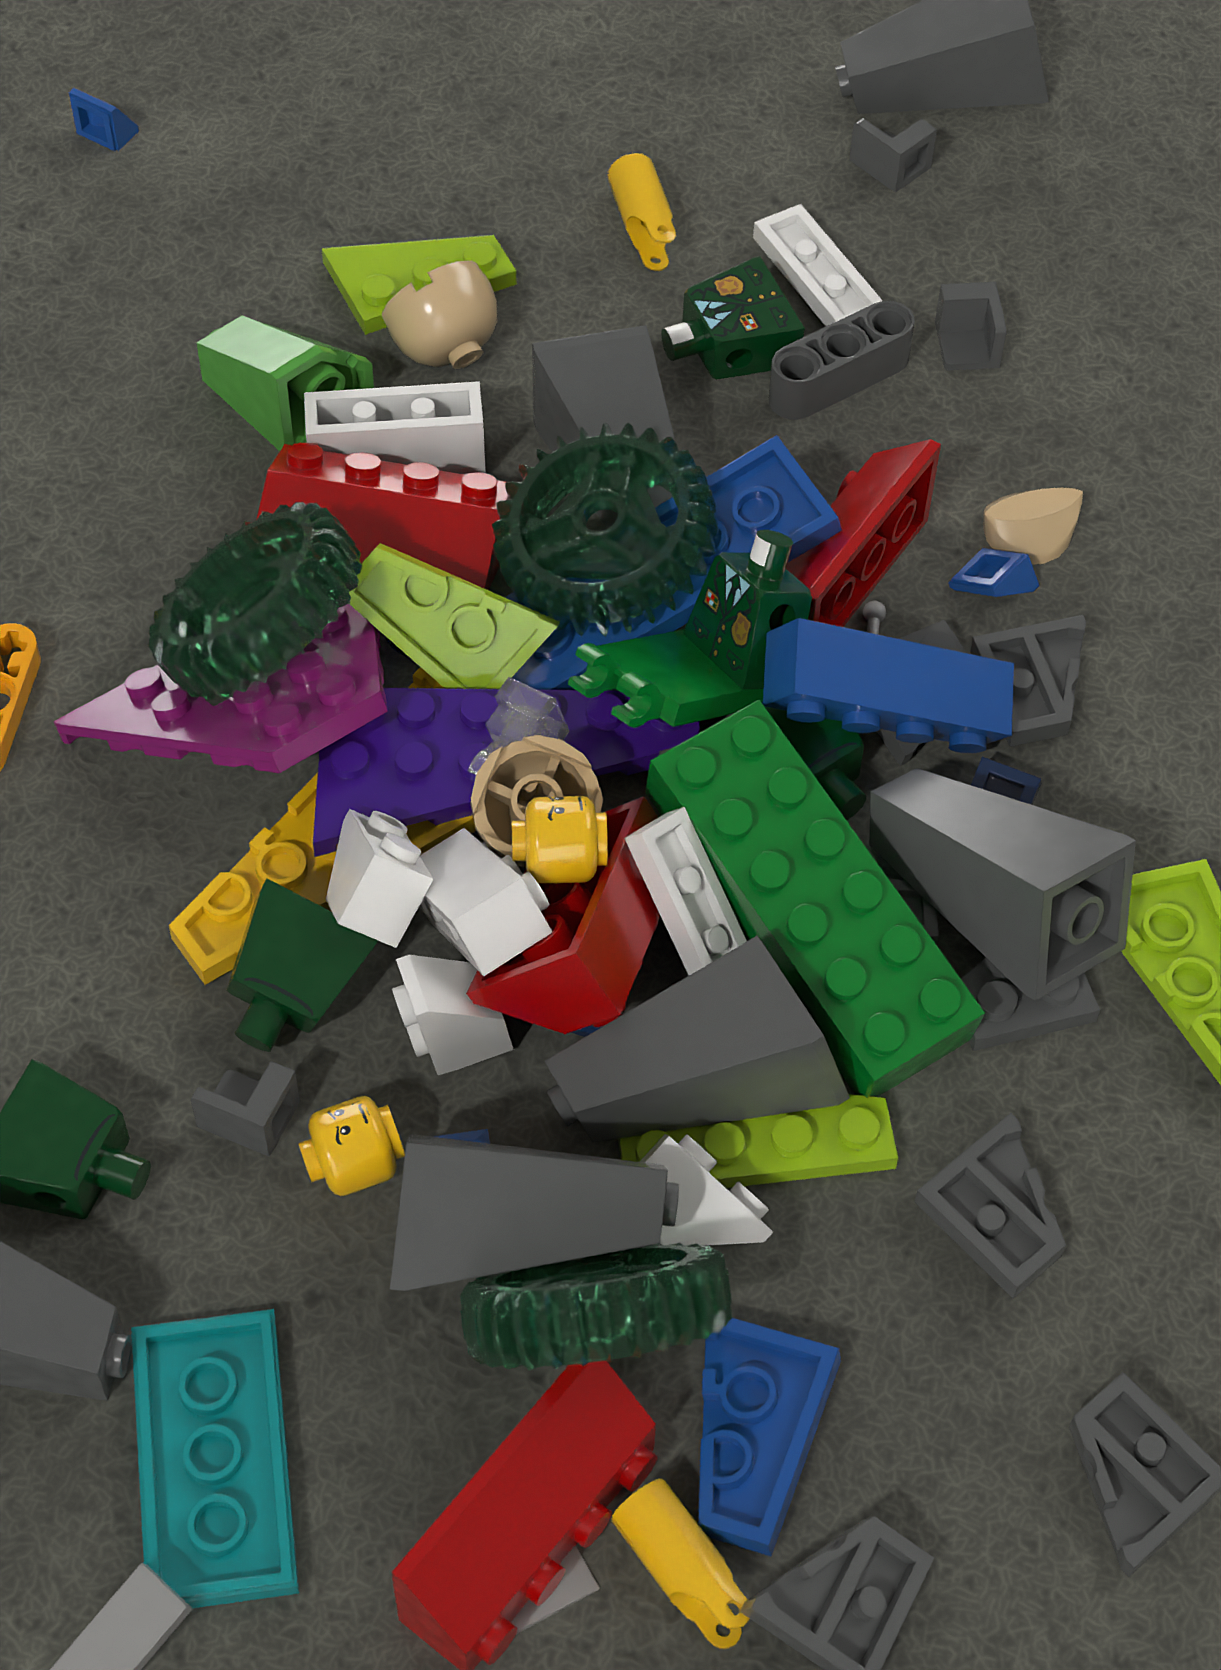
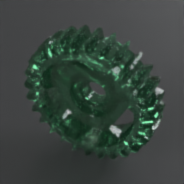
(635, 555)
(255, 600)
(597, 1307)

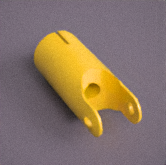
(643, 207)
(682, 1560)

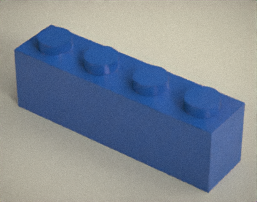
(887, 685)

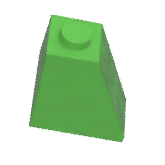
(269, 369)

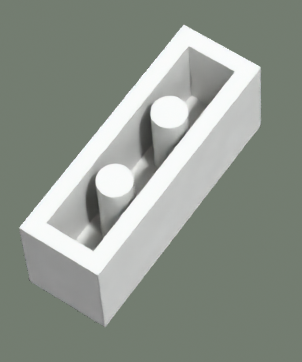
(402, 424)
(482, 902)

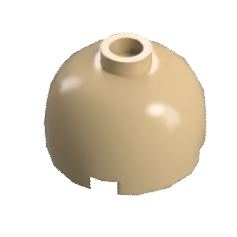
(446, 318)
(523, 772)

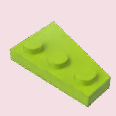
(376, 272)
(446, 623)

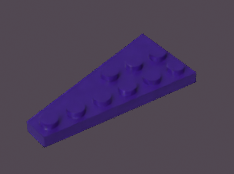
(421, 750)

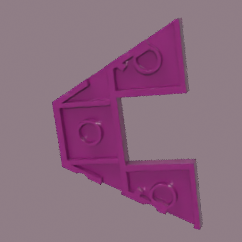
(267, 726)

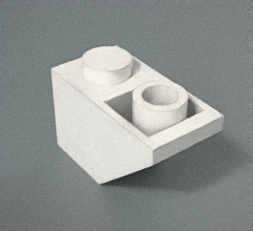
(376, 877)
(443, 1016)
(705, 1207)

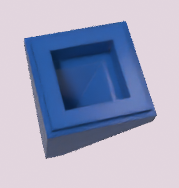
(101, 121)
(996, 574)

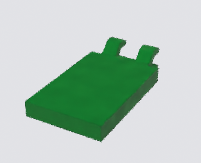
(663, 679)

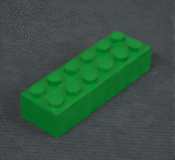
(816, 901)

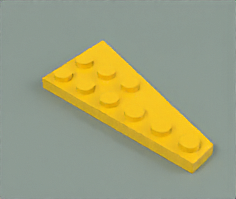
(216, 920)

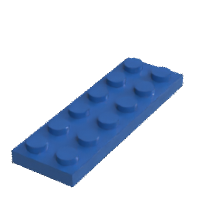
(751, 494)

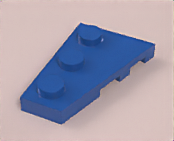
(758, 1426)

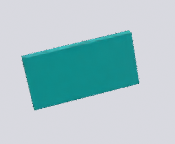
(214, 1458)

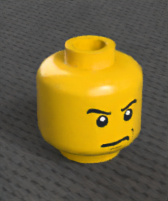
(561, 839)
(352, 1146)

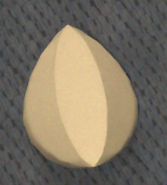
(1033, 522)

